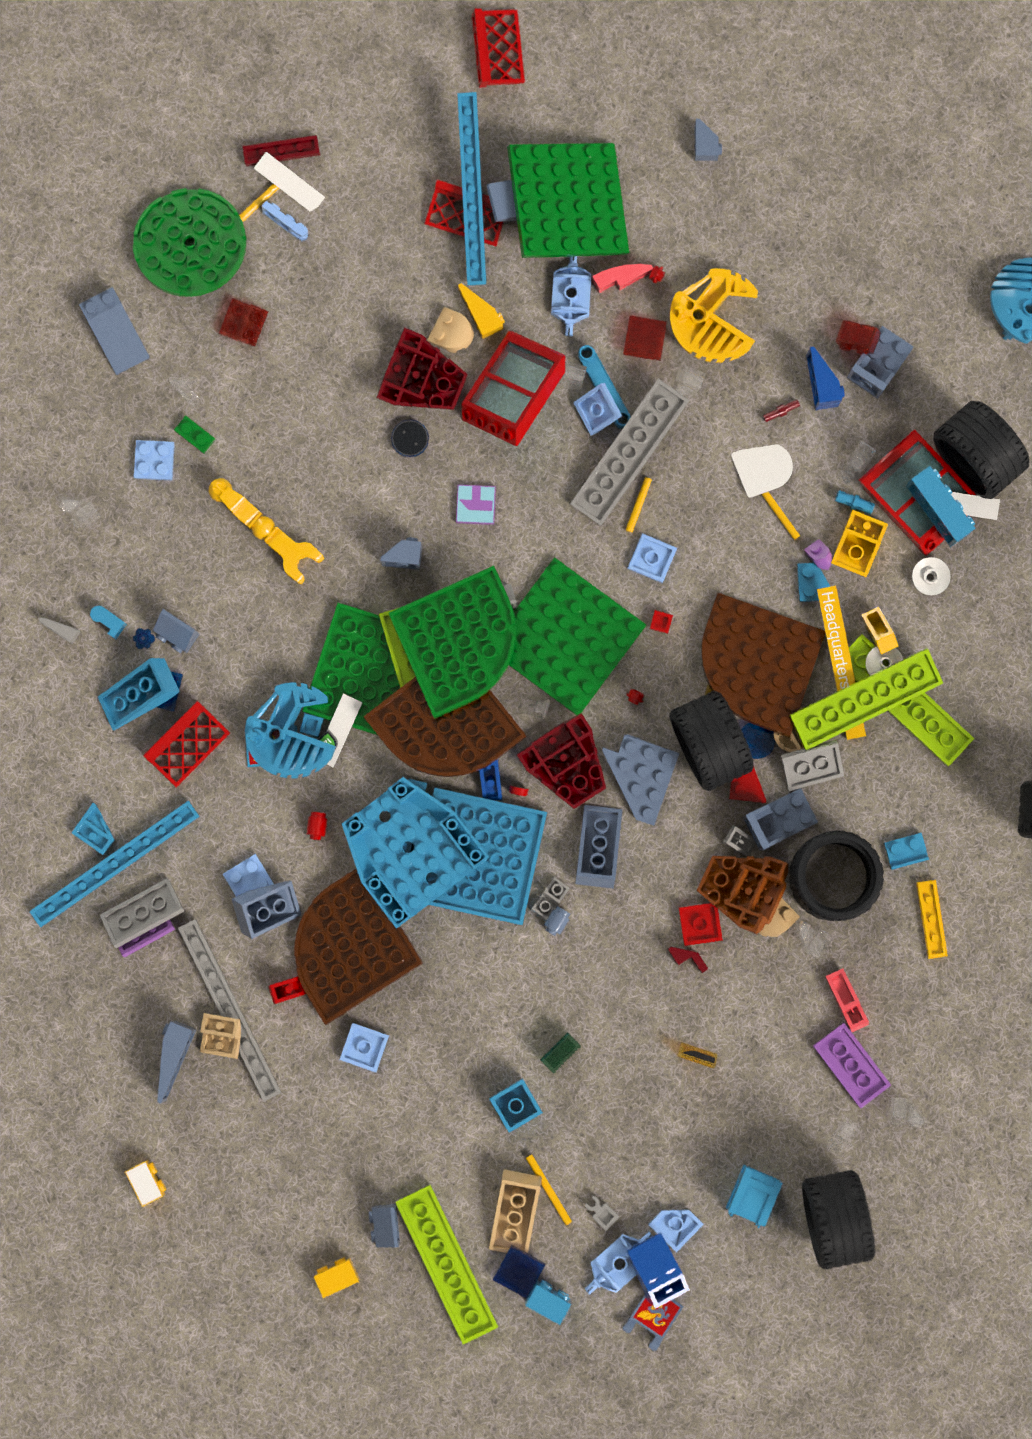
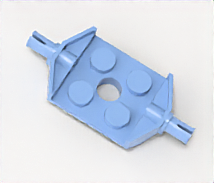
(571, 309)
(603, 1267)

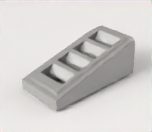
(64, 631)

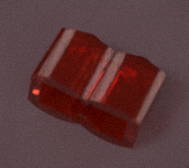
(858, 337)

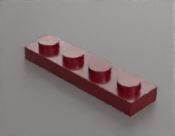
(282, 150)

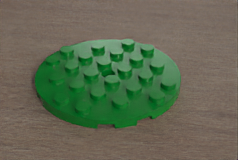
(195, 268)

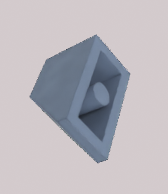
(706, 143)

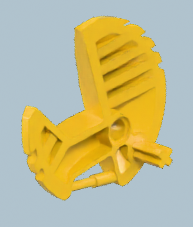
(711, 334)

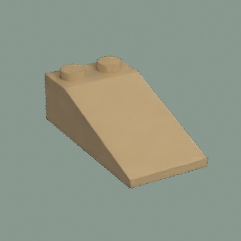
(515, 1211)

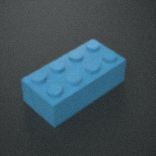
(940, 506)

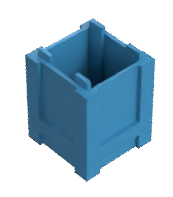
(753, 1195)

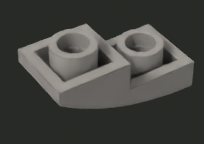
(550, 899)

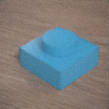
(311, 725)

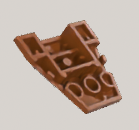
(745, 888)

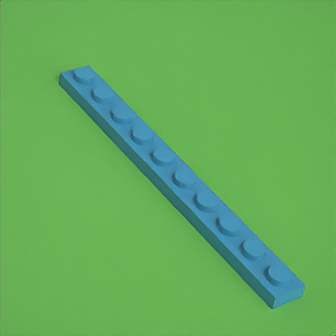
(472, 188)
(114, 864)

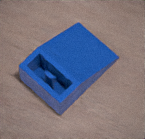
(657, 1271)

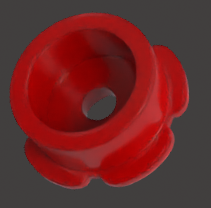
(657, 274)
(635, 696)

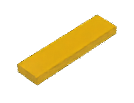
(931, 919)

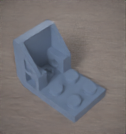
(876, 370)
(780, 819)

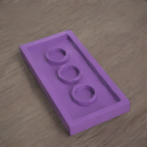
(851, 1065)

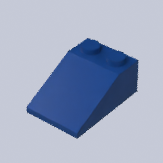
(824, 383)

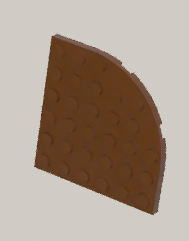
(759, 661)
(446, 744)
(349, 949)

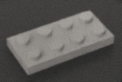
(141, 913)

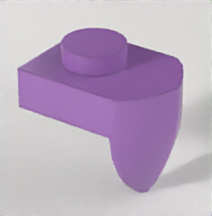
(819, 554)

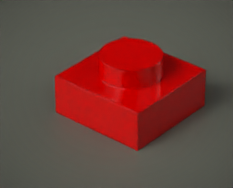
(661, 622)

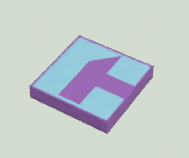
(475, 504)

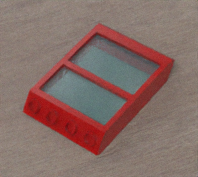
(513, 388)
(888, 482)

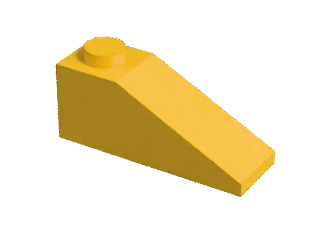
(483, 314)

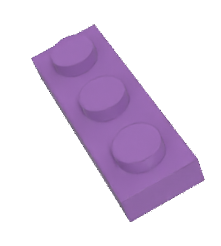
(146, 938)

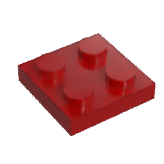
(700, 924)

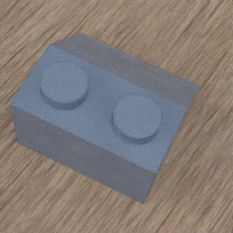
(404, 554)
(175, 631)
(385, 1226)

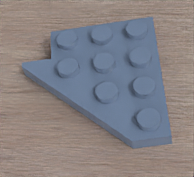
(642, 774)

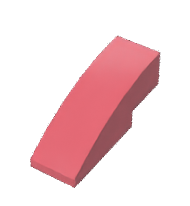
(621, 276)
(847, 1000)

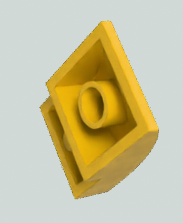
(859, 543)

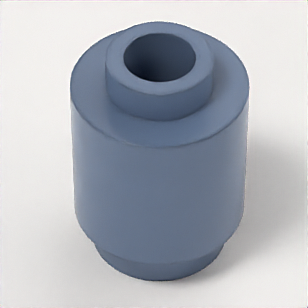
(557, 921)

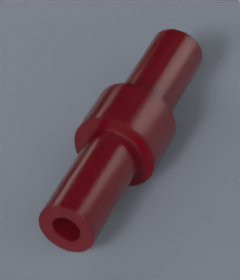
(781, 410)

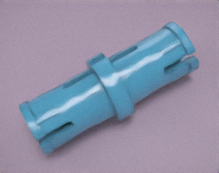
(854, 502)

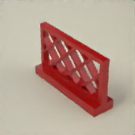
(481, 47)
(456, 192)
(171, 735)

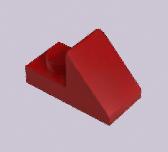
(286, 990)

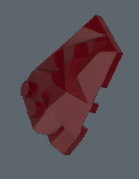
(415, 375)
(566, 761)

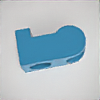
(103, 616)

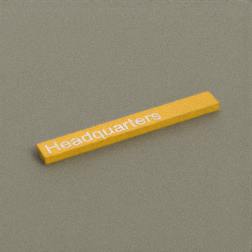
(838, 646)

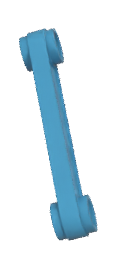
(598, 375)

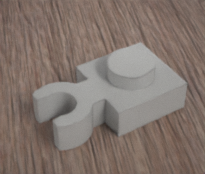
(604, 1215)

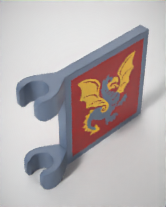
(654, 1320)

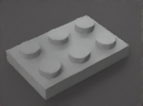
(812, 765)

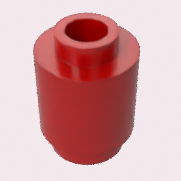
(316, 825)

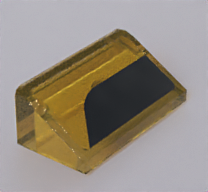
(697, 1055)

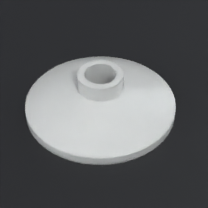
(939, 571)
(875, 659)

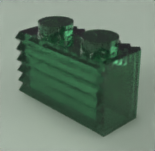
(560, 1052)

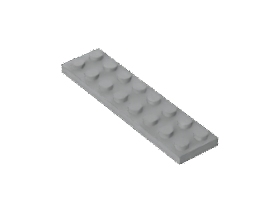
(629, 452)

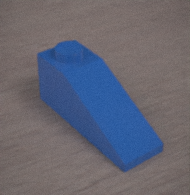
(491, 781)

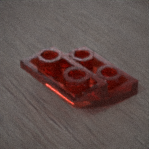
(243, 322)
(645, 338)

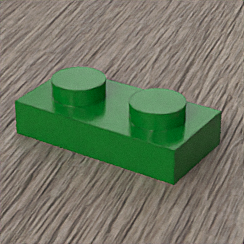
(194, 434)

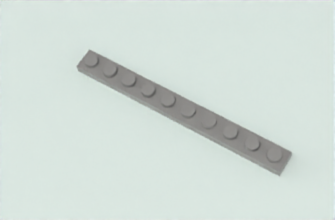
(229, 1008)

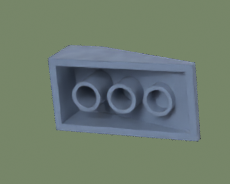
(114, 330)
(599, 847)
(174, 1049)

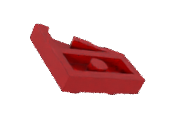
(747, 788)

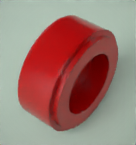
(516, 790)

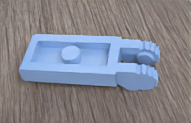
(286, 221)

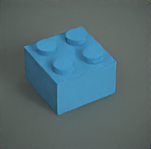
(515, 1105)
(548, 1301)

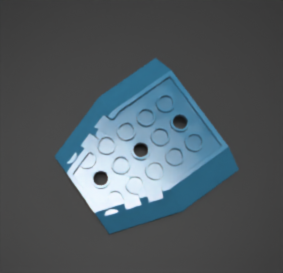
(398, 877)

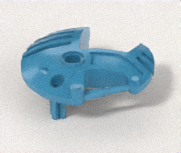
(1012, 298)
(291, 751)

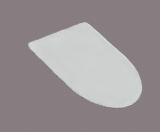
(763, 468)

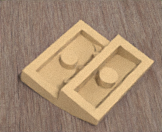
(220, 1036)

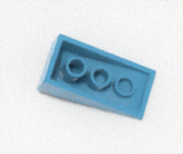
(138, 692)

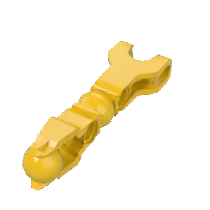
(264, 528)

